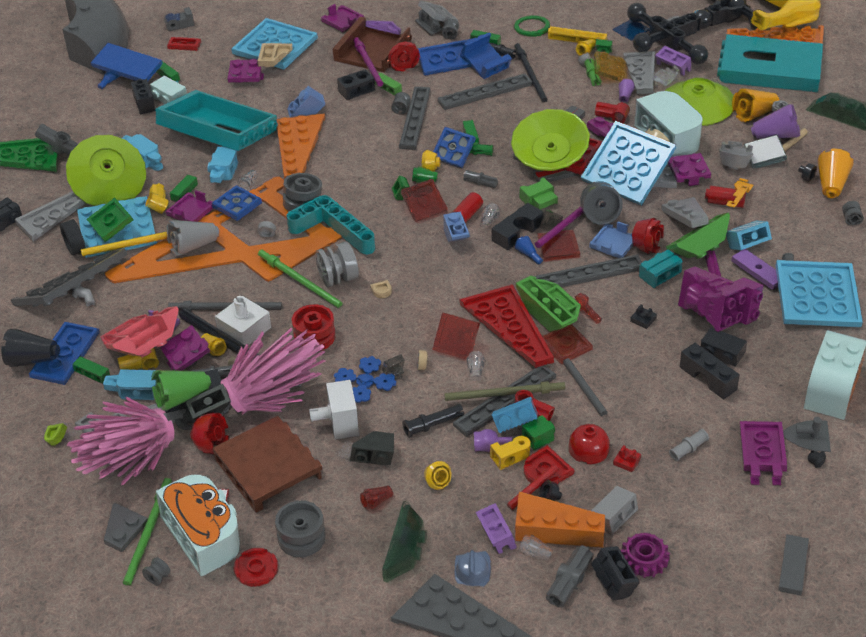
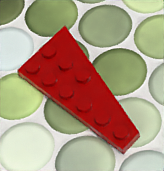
(509, 319)

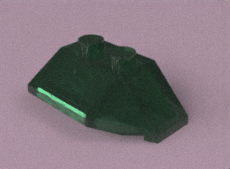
(841, 109)
(405, 543)

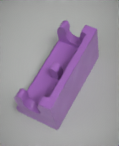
(673, 58)
(496, 528)

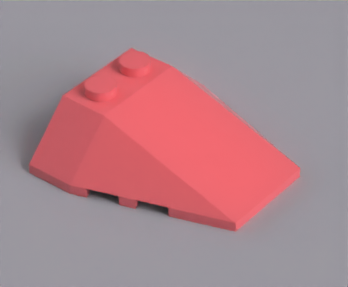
(142, 333)

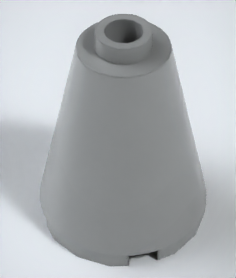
(190, 235)

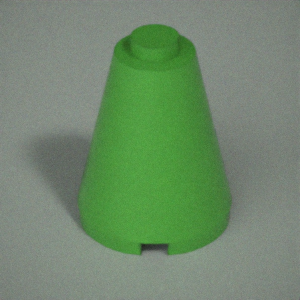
(178, 386)

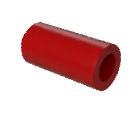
(722, 195)
(469, 206)

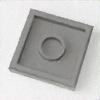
(436, 11)

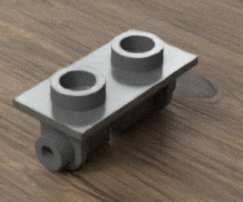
(428, 23)

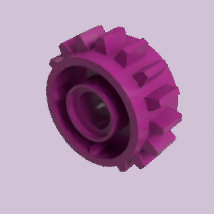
(646, 554)

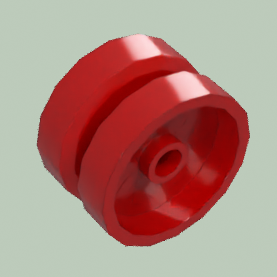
(316, 320)

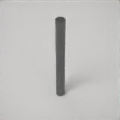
(585, 387)

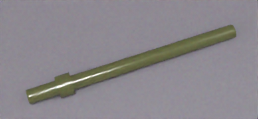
(543, 387)

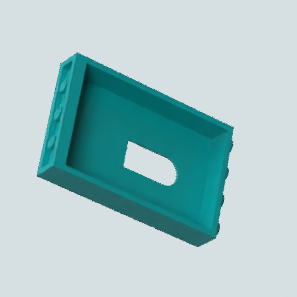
(794, 68)
(200, 112)

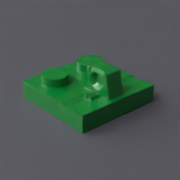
(110, 219)

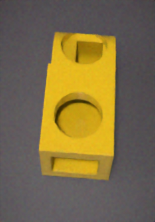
(510, 452)

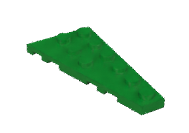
(28, 155)

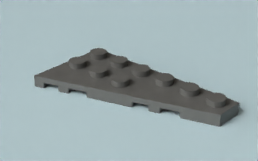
(60, 285)
(452, 613)

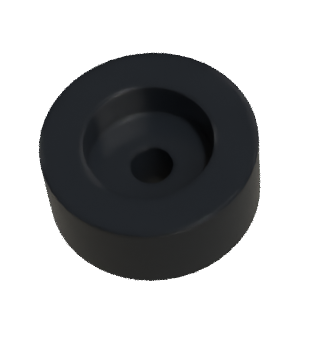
(808, 172)
(550, 491)

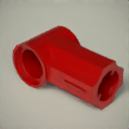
(615, 112)
(541, 407)

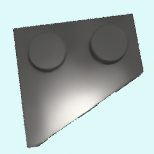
(123, 527)

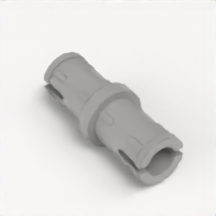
(689, 444)

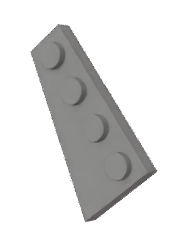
(641, 70)
(686, 211)
(44, 218)

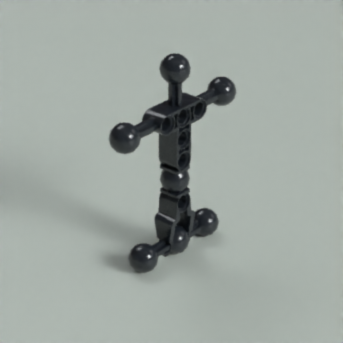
(673, 32)

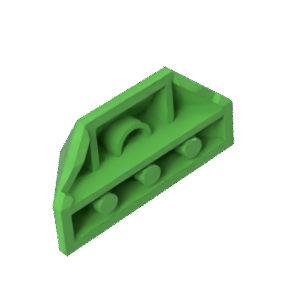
(702, 238)
(548, 303)

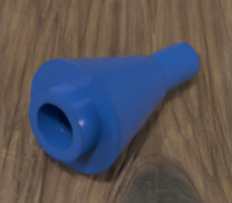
(108, 78)
(526, 247)

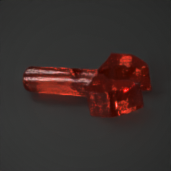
(583, 300)

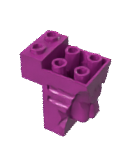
(720, 299)

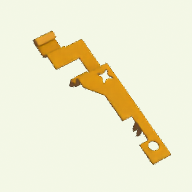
(741, 187)

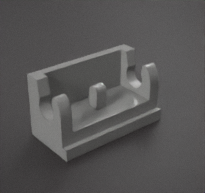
(617, 508)

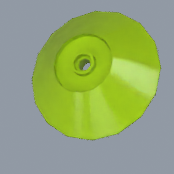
(706, 97)
(550, 140)
(100, 185)

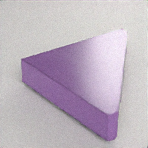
(388, 26)

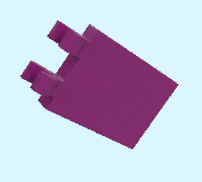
(763, 449)

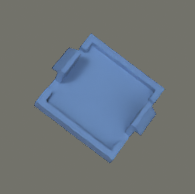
(613, 240)

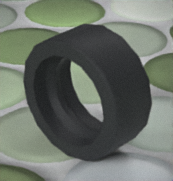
(72, 236)

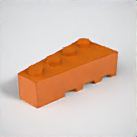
(558, 522)

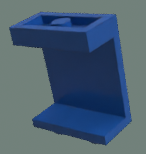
(484, 57)

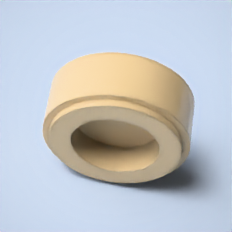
(422, 360)

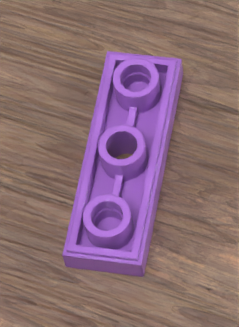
(756, 268)

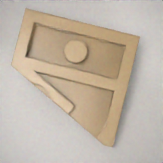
(273, 53)

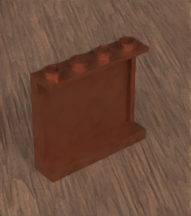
(376, 43)
(266, 461)

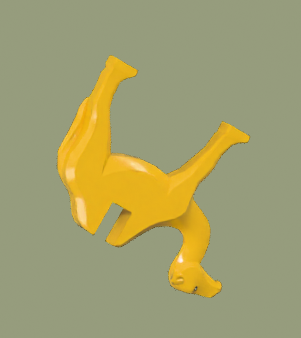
(790, 15)

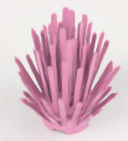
(266, 376)
(124, 439)

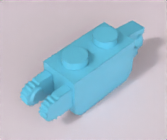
(147, 149)
(222, 164)
(131, 384)

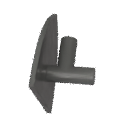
(809, 435)

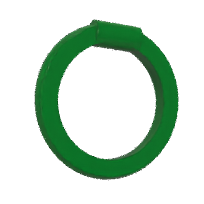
(532, 33)

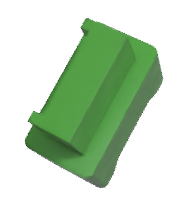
(539, 194)

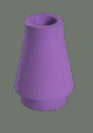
(626, 88)

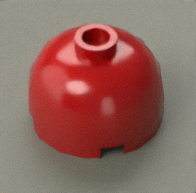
(209, 431)
(589, 444)

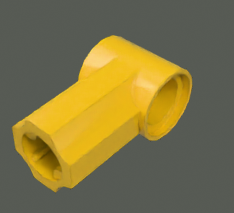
(156, 199)
(136, 362)

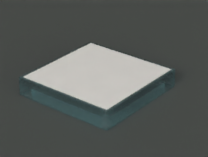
(766, 151)

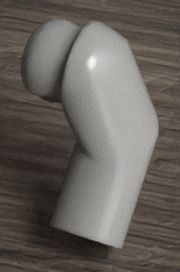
(84, 293)

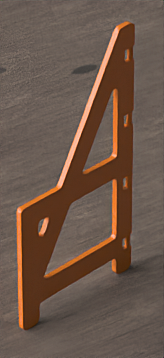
(291, 251)

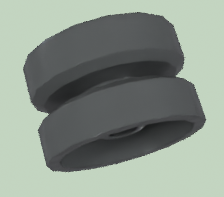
(300, 189)
(608, 210)
(300, 528)

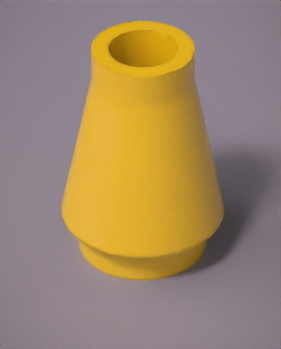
(585, 46)
(216, 345)

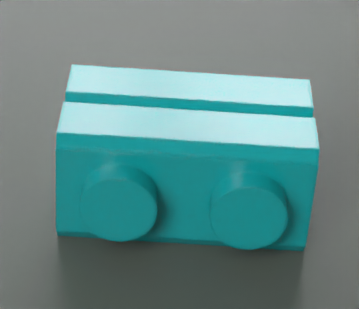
(660, 268)

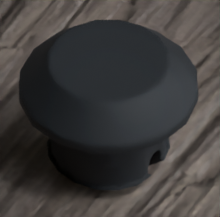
(817, 458)

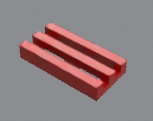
(183, 43)

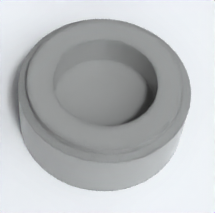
(266, 229)

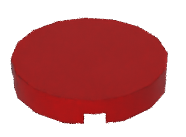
(404, 56)
(256, 573)

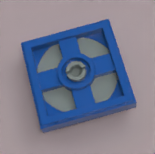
(454, 147)
(236, 203)

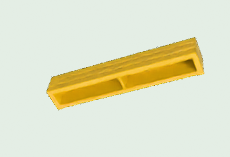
(573, 35)

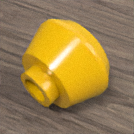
(430, 160)
(438, 475)

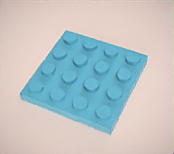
(275, 32)
(629, 161)
(139, 227)
(818, 293)

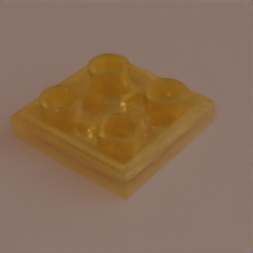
(610, 66)

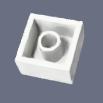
(243, 320)
(340, 410)

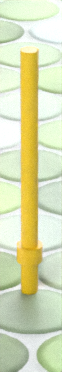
(125, 243)

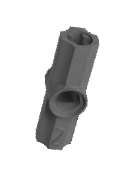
(59, 141)
(569, 576)

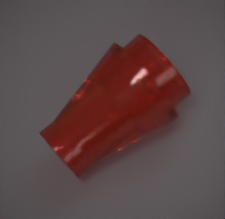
(375, 496)

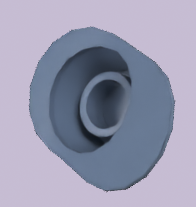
(472, 568)

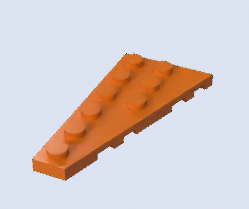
(805, 34)
(297, 141)

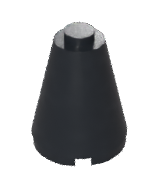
(27, 348)

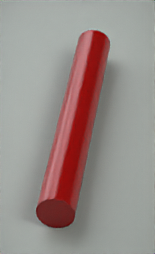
(534, 485)

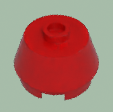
(647, 235)

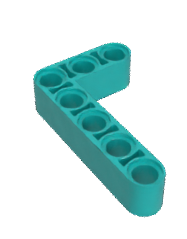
(334, 215)

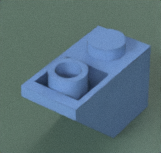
(307, 103)
(455, 227)

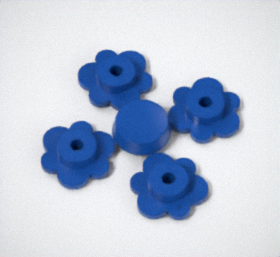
(365, 381)

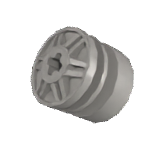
(341, 262)

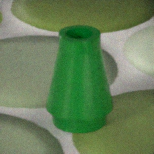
(421, 174)

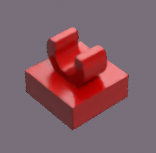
(627, 459)

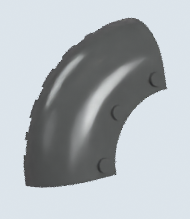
(91, 28)

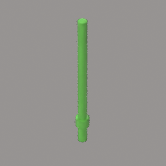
(274, 261)
(144, 539)

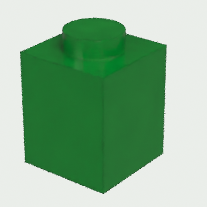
(539, 432)

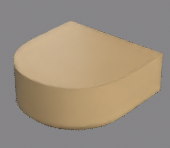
(381, 289)

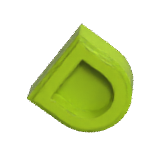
(55, 433)

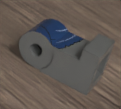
(179, 20)

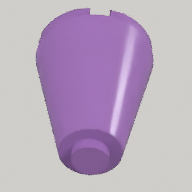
(780, 123)

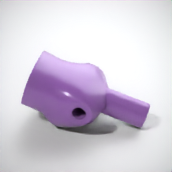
(486, 437)

